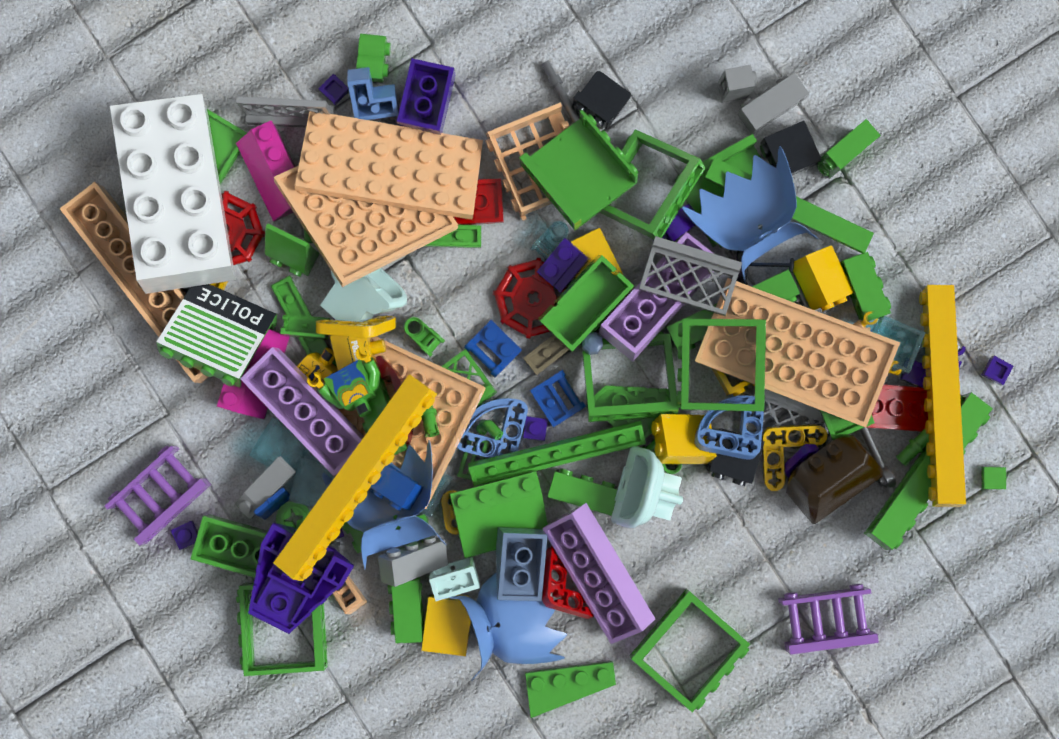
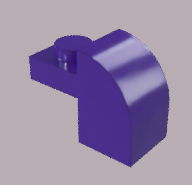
(679, 225)

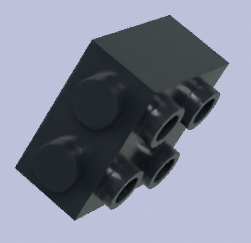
(797, 146)
(739, 469)

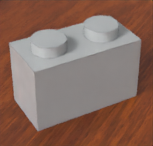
(737, 83)

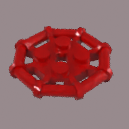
(237, 228)
(520, 300)

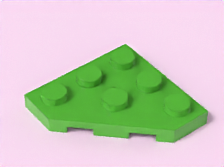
(631, 395)

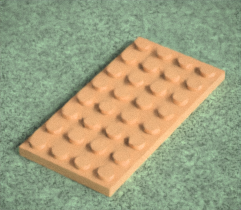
(389, 165)
(805, 356)

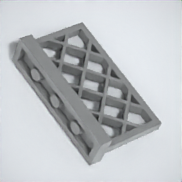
(281, 111)
(700, 259)
(799, 408)

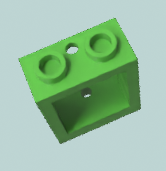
(847, 149)

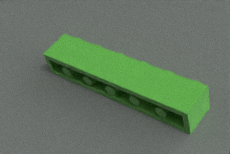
(778, 285)

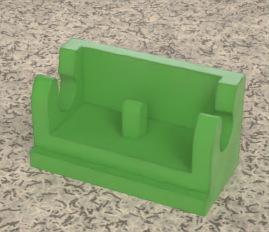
(301, 326)

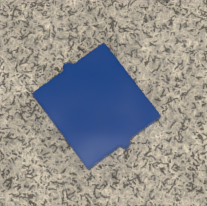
(272, 504)

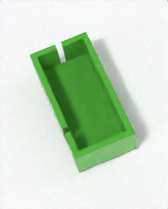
(585, 302)

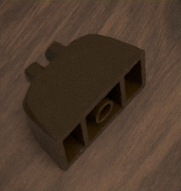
(832, 477)

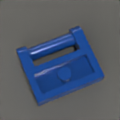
(498, 343)
(552, 403)

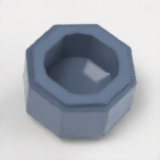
(592, 343)

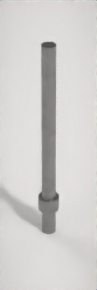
(556, 83)

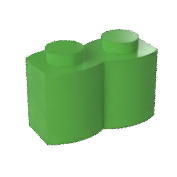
(372, 54)

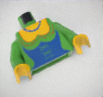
(352, 385)

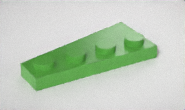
(563, 685)

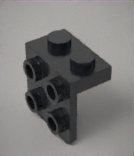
(601, 99)

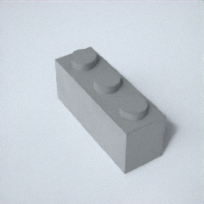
(772, 103)
(412, 561)

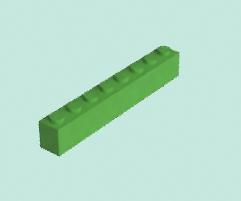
(912, 492)

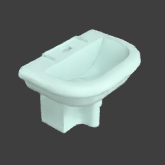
(364, 297)
(644, 490)

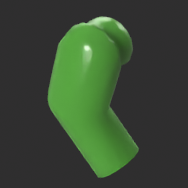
(490, 427)

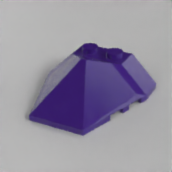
(289, 601)

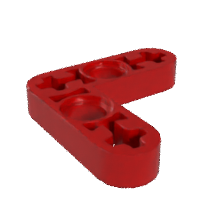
(558, 589)

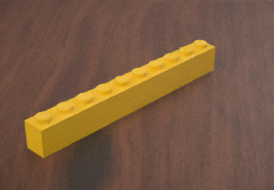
(943, 397)
(355, 479)

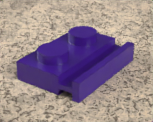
(563, 265)

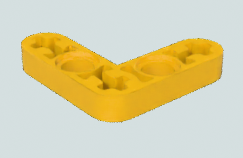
(365, 329)
(777, 447)

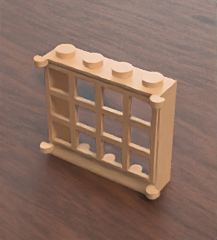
(558, 124)

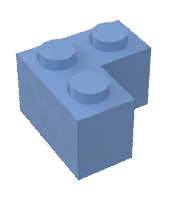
(370, 101)

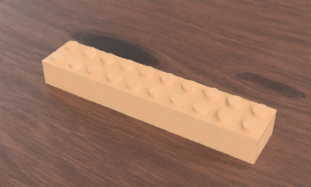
(107, 234)

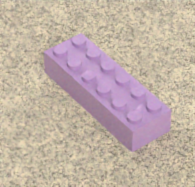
(646, 314)
(303, 409)
(599, 574)

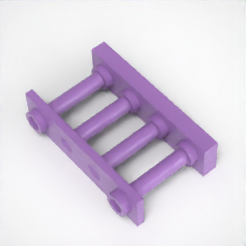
(162, 516)
(841, 637)

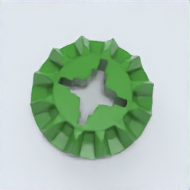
(285, 512)

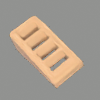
(355, 593)

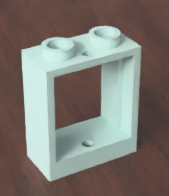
(450, 582)

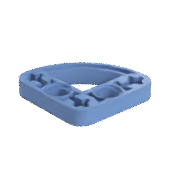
(744, 436)
(496, 445)

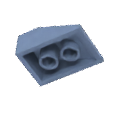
(520, 563)

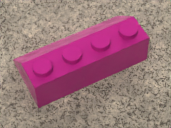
(266, 158)
(243, 399)

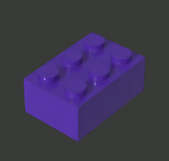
(426, 96)

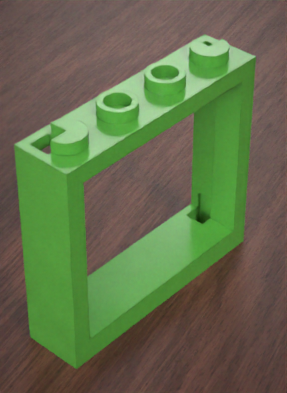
(675, 197)
(684, 354)
(632, 411)
(661, 628)
(246, 641)

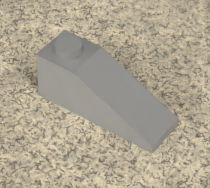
(265, 486)

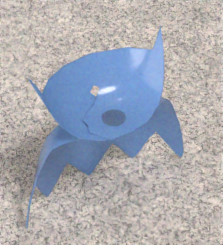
(746, 204)
(376, 518)
(521, 632)

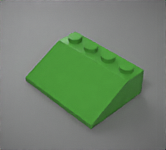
(502, 503)

